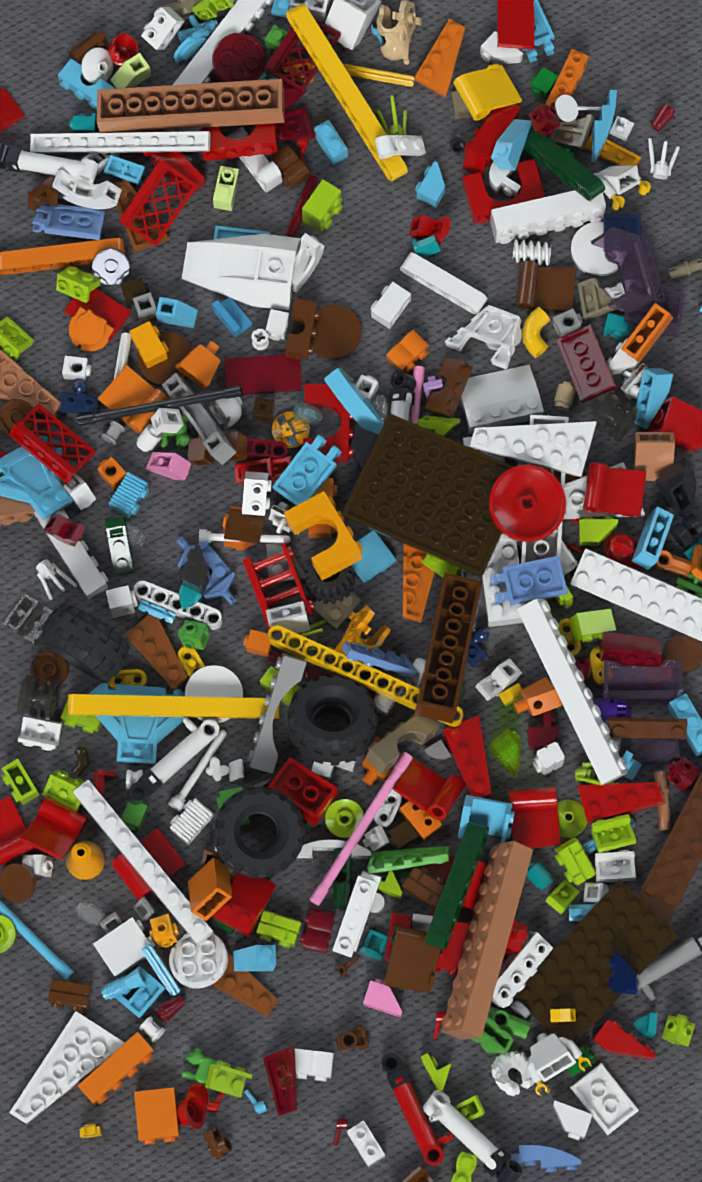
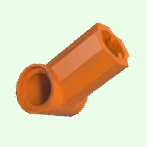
(674, 564)

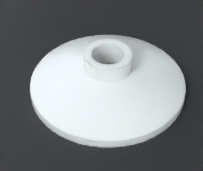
(92, 62)

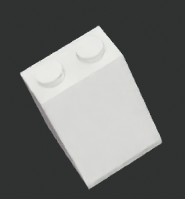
(351, 19)

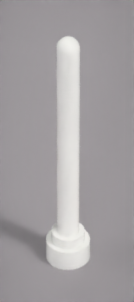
(207, 536)
(178, 801)

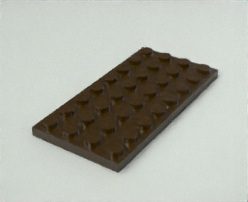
(579, 966)

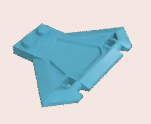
(32, 482)
(137, 735)

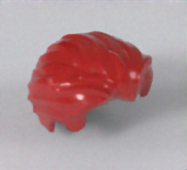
(122, 48)

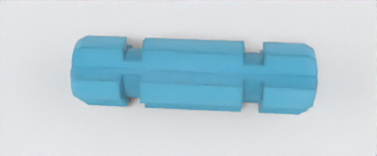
(156, 611)

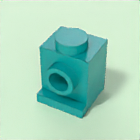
(83, 123)
(616, 326)

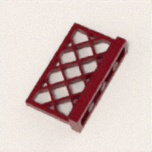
(286, 48)

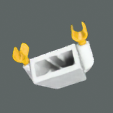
(620, 179)
(551, 1057)

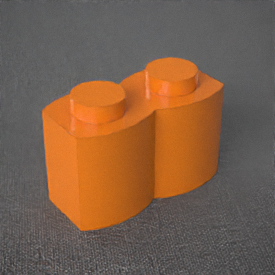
(407, 352)

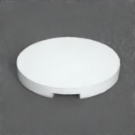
(588, 256)
(214, 682)
(198, 965)

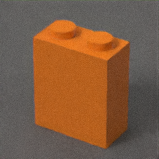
(209, 889)
(156, 1115)

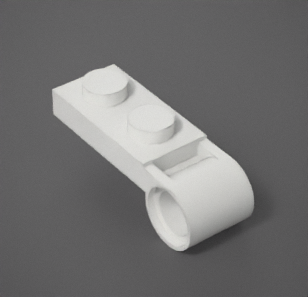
(399, 145)

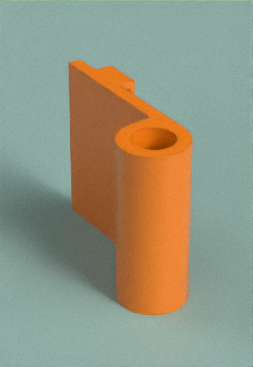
(131, 390)

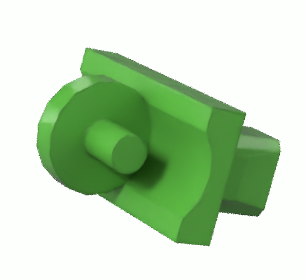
(685, 584)

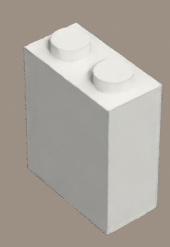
(123, 947)

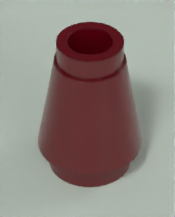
(663, 115)
(169, 1008)

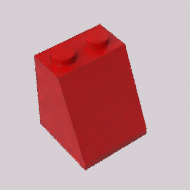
(682, 420)

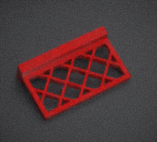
(144, 194)
(44, 450)

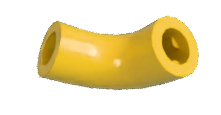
(531, 332)

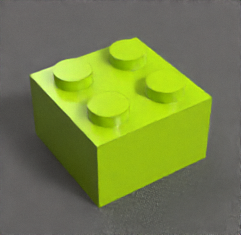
(322, 206)

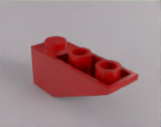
(616, 1041)

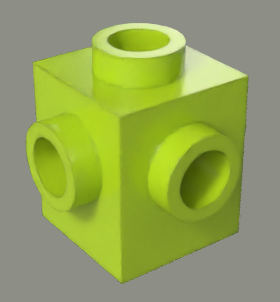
(678, 1030)

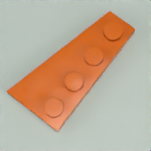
(416, 584)

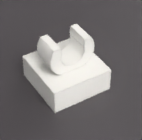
(621, 128)
(375, 838)

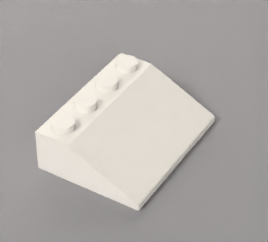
(501, 398)

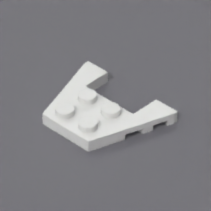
(494, 328)

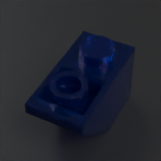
(624, 976)

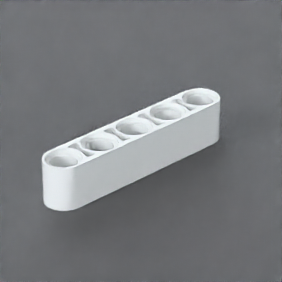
(443, 283)
(172, 598)

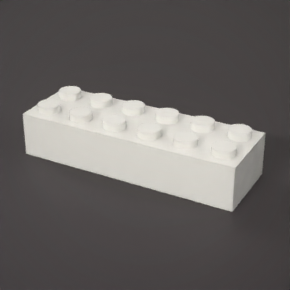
(545, 215)

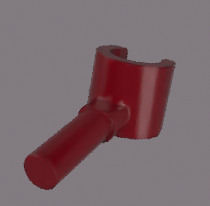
(340, 1124)

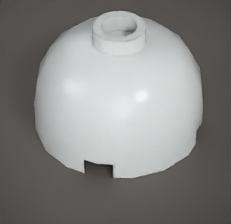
(226, 411)

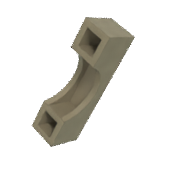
(385, 752)

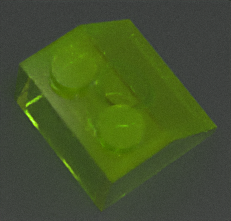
(507, 751)

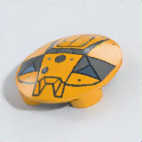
(290, 430)

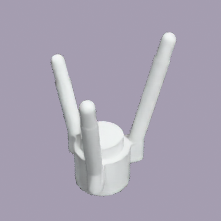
(660, 169)
(47, 571)

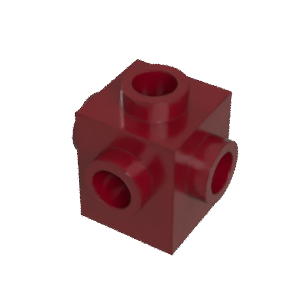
(544, 119)
(682, 773)

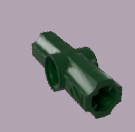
(342, 890)

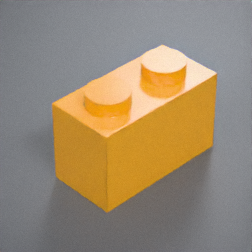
(148, 344)

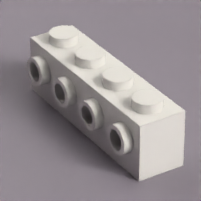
(519, 968)

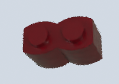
(318, 930)

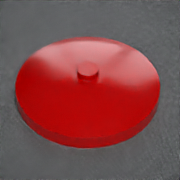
(527, 503)

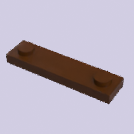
(647, 728)

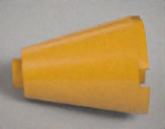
(85, 860)

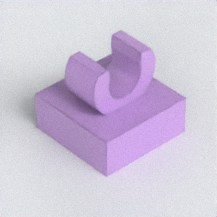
(432, 386)

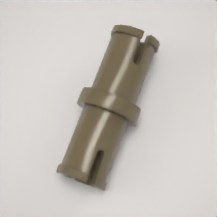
(685, 268)

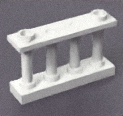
(357, 913)

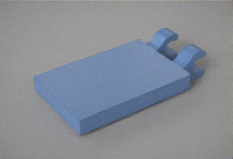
(70, 221)
(530, 581)

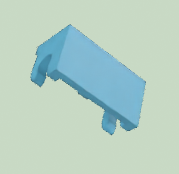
(125, 170)

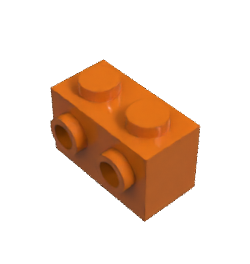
(421, 821)

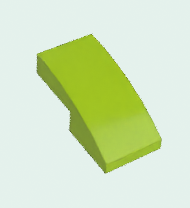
(209, 8)

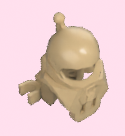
(399, 37)

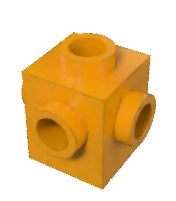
(163, 931)

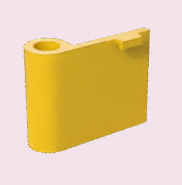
(486, 90)

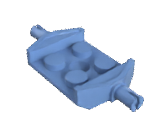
(221, 575)

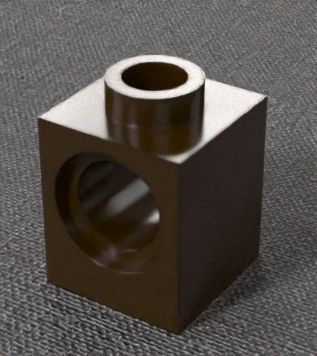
(134, 289)
(263, 410)
(402, 835)

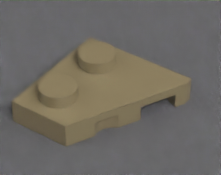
(572, 133)
(593, 299)
(337, 613)

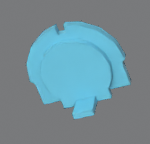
(191, 45)

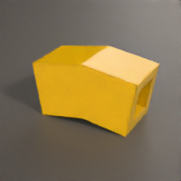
(511, 694)
(563, 1015)

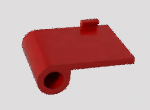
(614, 490)
(429, 790)
(535, 817)
(54, 828)
(10, 832)
(161, 852)
(443, 870)

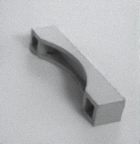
(210, 433)
(288, 674)

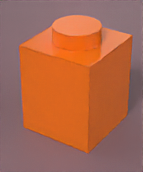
(257, 643)

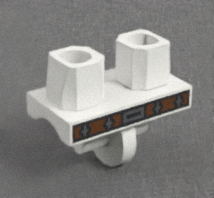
(632, 383)
(278, 517)

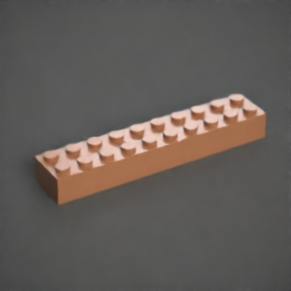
(190, 106)
(486, 940)

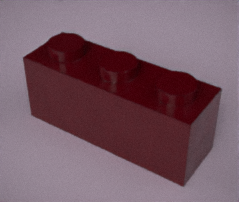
(630, 649)

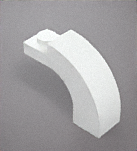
(86, 195)
(306, 260)

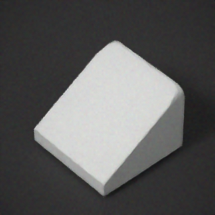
(236, 771)
(594, 892)

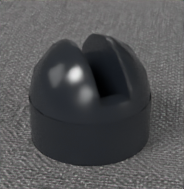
(458, 146)

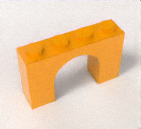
(321, 511)

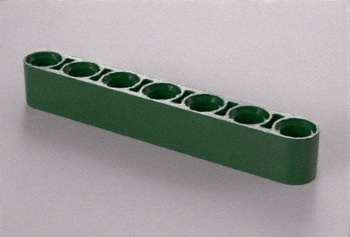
(563, 165)
(457, 885)

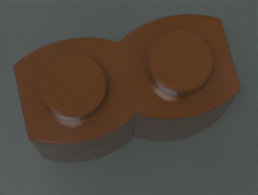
(291, 167)

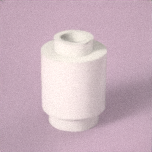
(148, 439)

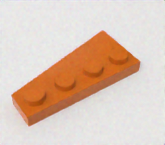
(440, 62)

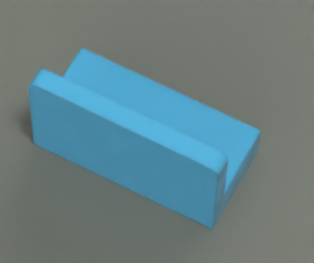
(231, 316)

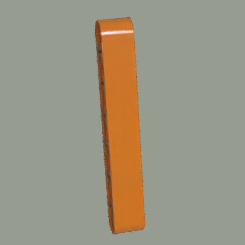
(55, 256)

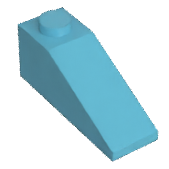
(510, 145)
(652, 393)

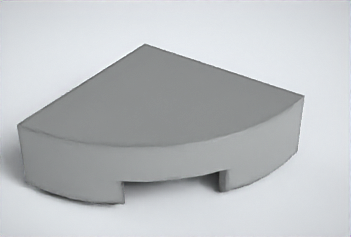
(438, 751)

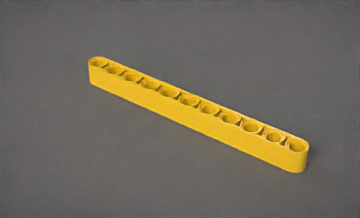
(343, 87)
(354, 674)
(166, 706)

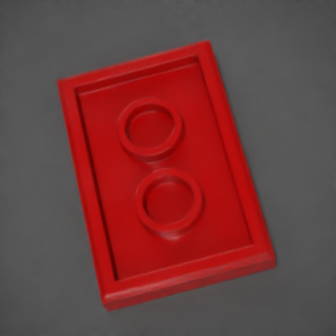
(515, 24)
(103, 306)

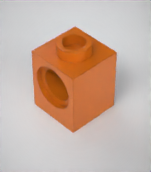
(112, 480)

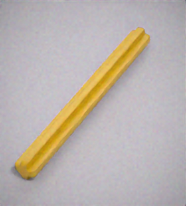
(378, 75)

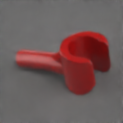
(303, 143)
(439, 1017)
(213, 1106)

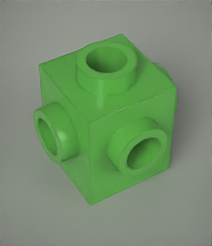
(194, 634)

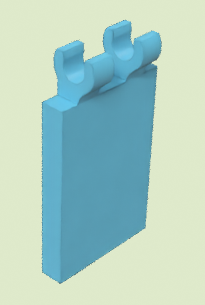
(542, 34)
(307, 472)

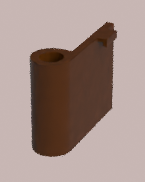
(545, 287)
(411, 960)

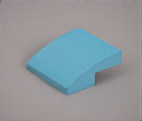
(375, 557)

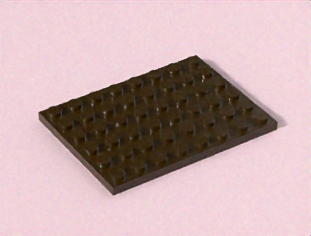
(428, 495)

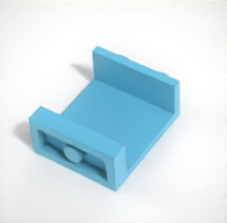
(487, 813)

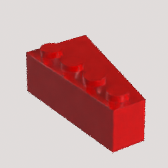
(481, 148)
(469, 756)
(618, 799)

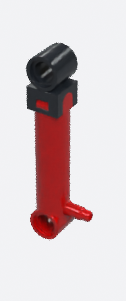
(413, 1111)

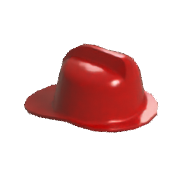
(621, 549)
(193, 1108)

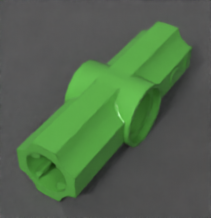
(513, 1024)

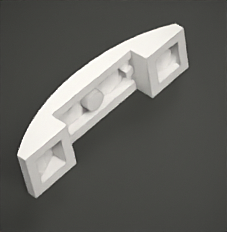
(329, 845)

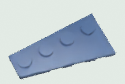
(386, 661)

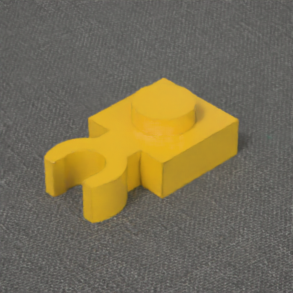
(90, 1130)

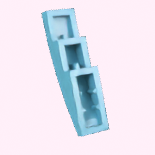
(602, 127)
(354, 402)

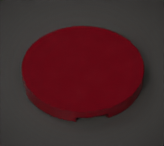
(238, 58)

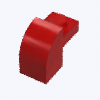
(424, 227)

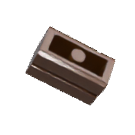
(424, 886)
(69, 994)

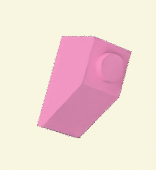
(169, 465)
(381, 998)

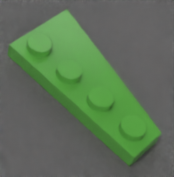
(405, 858)

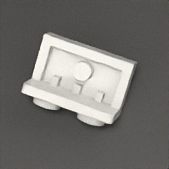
(40, 733)
(615, 866)

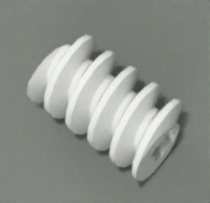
(532, 252)

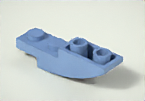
(549, 1158)

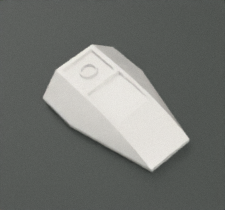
(245, 268)

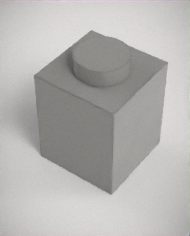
(145, 307)

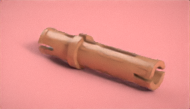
(663, 810)

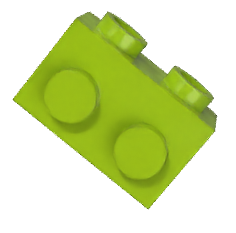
(76, 283)
(613, 833)

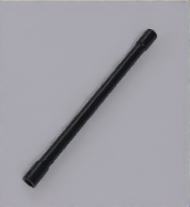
(225, 393)

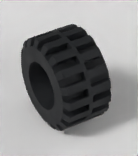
(332, 590)

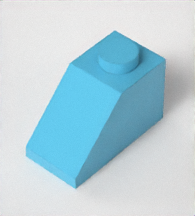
(255, 958)

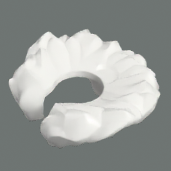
(501, 1067)

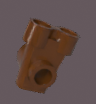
(356, 1037)
(218, 1145)

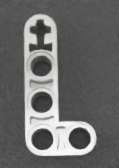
(265, 173)

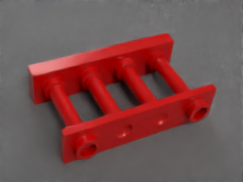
(260, 585)

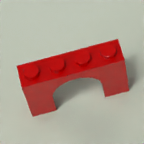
(260, 141)
(481, 203)
(323, 397)
(450, 957)

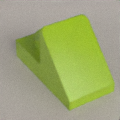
(441, 425)
(390, 886)
(562, 896)
(437, 1076)
(471, 1108)

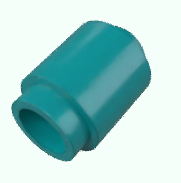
(539, 875)

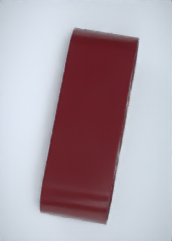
(270, 447)

